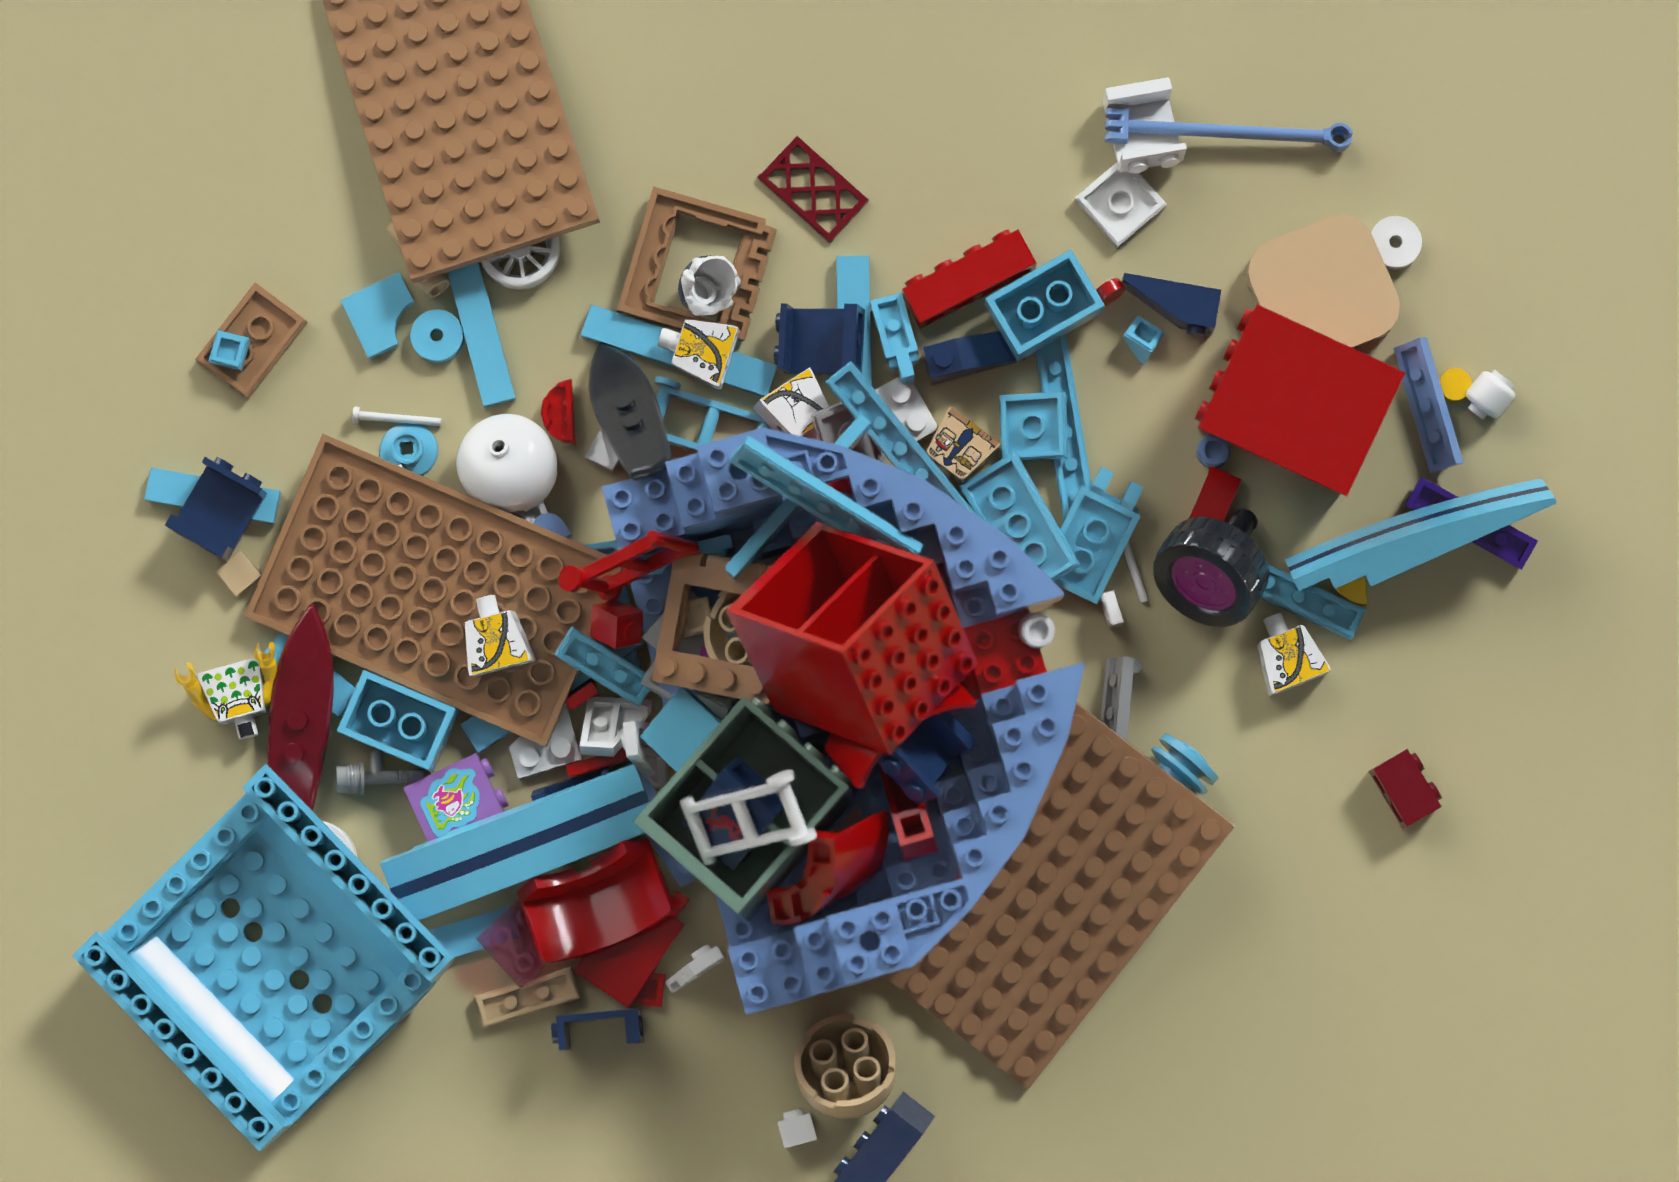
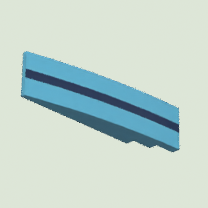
(1417, 536)
(517, 843)

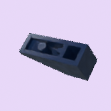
(1182, 304)
(966, 356)

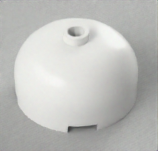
(507, 463)

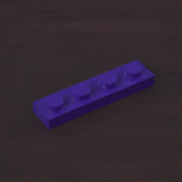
(1504, 543)

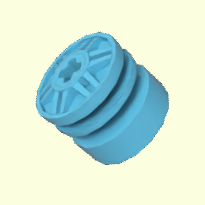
(1184, 764)

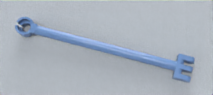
(1125, 126)

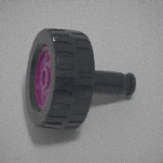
(1212, 569)

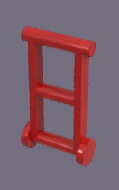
(610, 586)

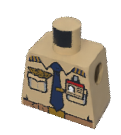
(960, 447)

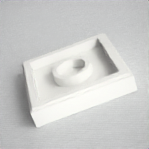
(1120, 204)

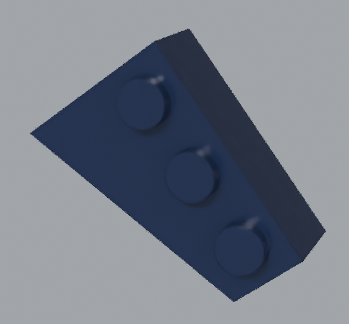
(888, 1144)

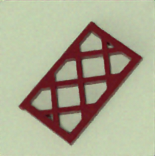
(816, 162)

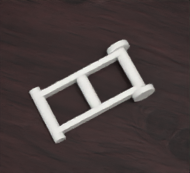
(780, 783)

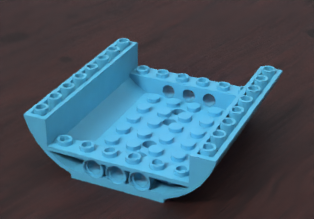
(230, 1002)

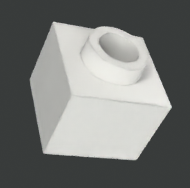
(796, 1128)

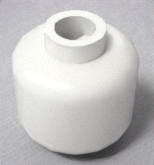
(1490, 394)

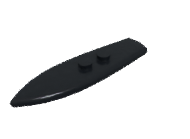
(628, 412)

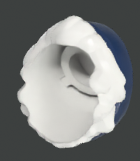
(708, 285)

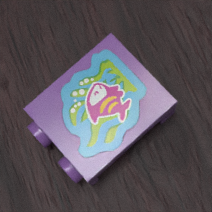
(455, 797)

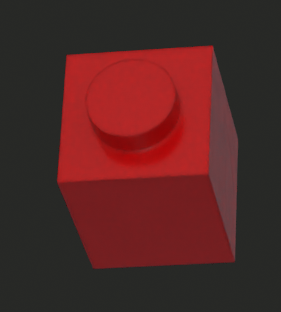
(616, 624)

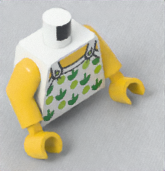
(234, 691)

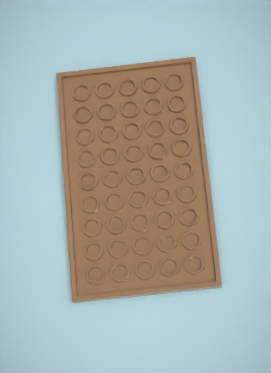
(461, 127)
(400, 574)
(1069, 904)

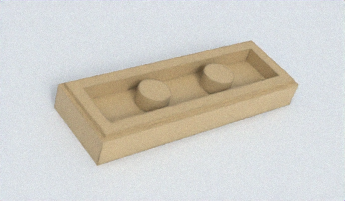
(535, 996)

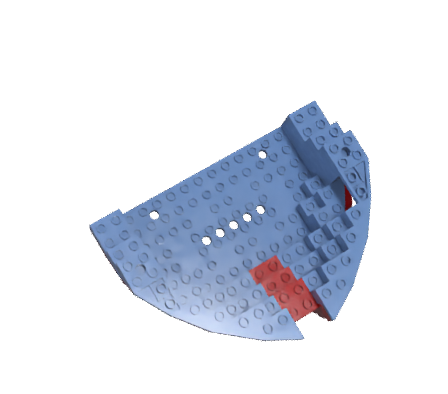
(986, 792)

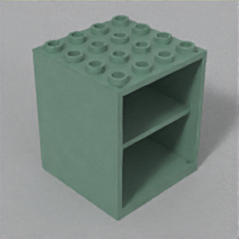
(768, 749)

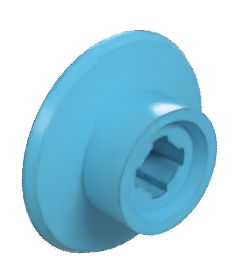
(424, 447)

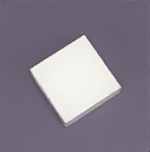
(1111, 609)

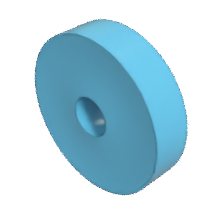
(434, 321)

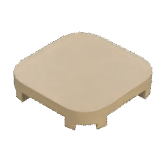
(1327, 280)

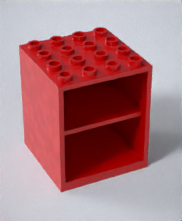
(1299, 399)
(853, 637)

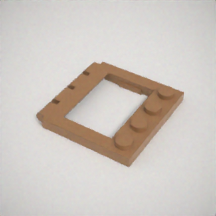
(653, 248)
(697, 671)

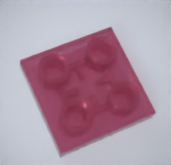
(512, 945)

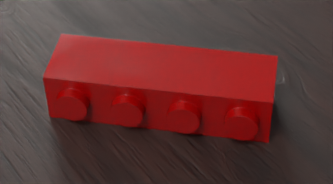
(969, 278)

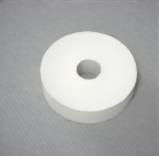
(1406, 233)

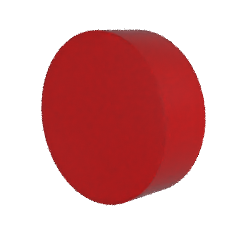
(1111, 290)

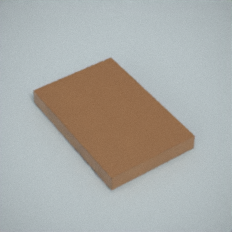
(271, 331)

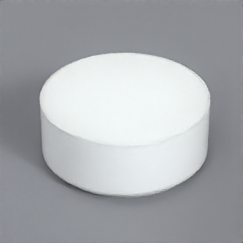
(1036, 630)

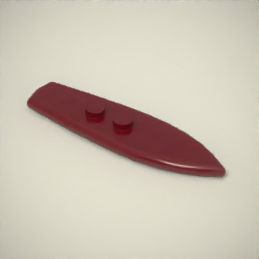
(302, 707)

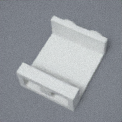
(1146, 103)

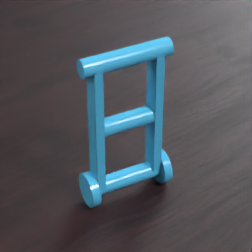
(672, 388)

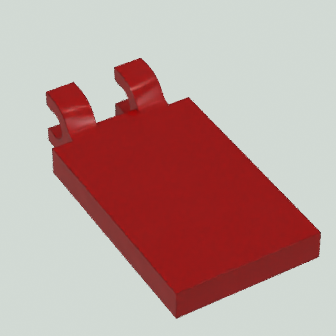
(627, 966)

